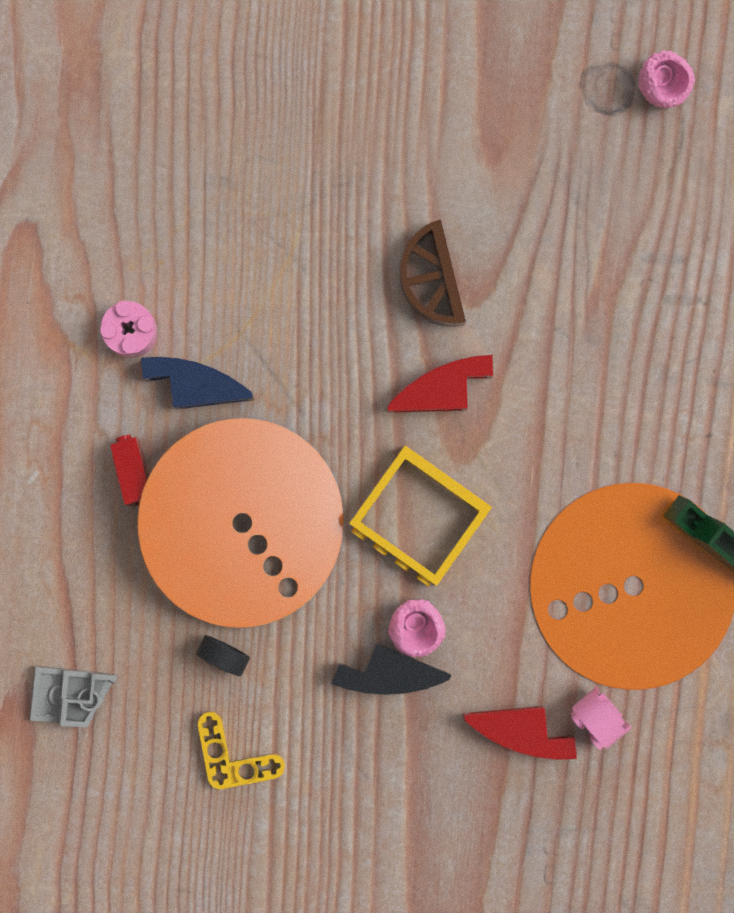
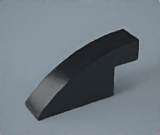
(389, 674)

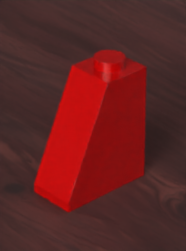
(130, 468)

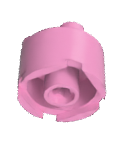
(128, 314)
(600, 718)

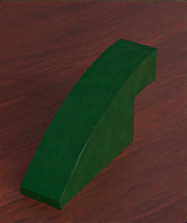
(703, 529)

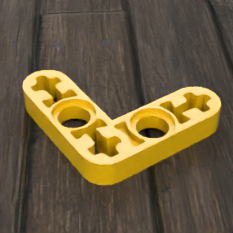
(232, 768)

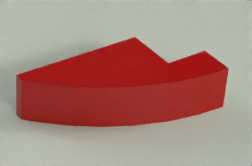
(443, 387)
(523, 732)

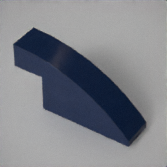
(194, 383)

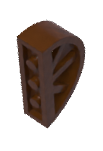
(446, 273)

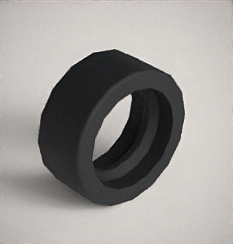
(223, 655)

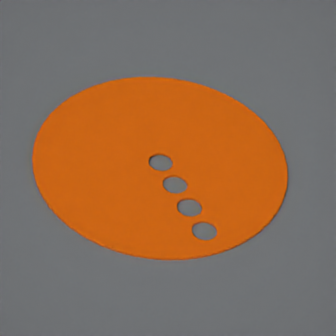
(190, 514)
(641, 637)

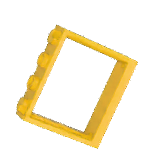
(443, 480)

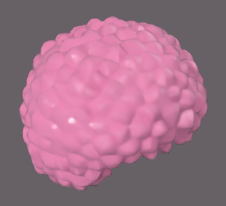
(666, 79)
(416, 628)

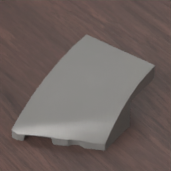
(67, 695)

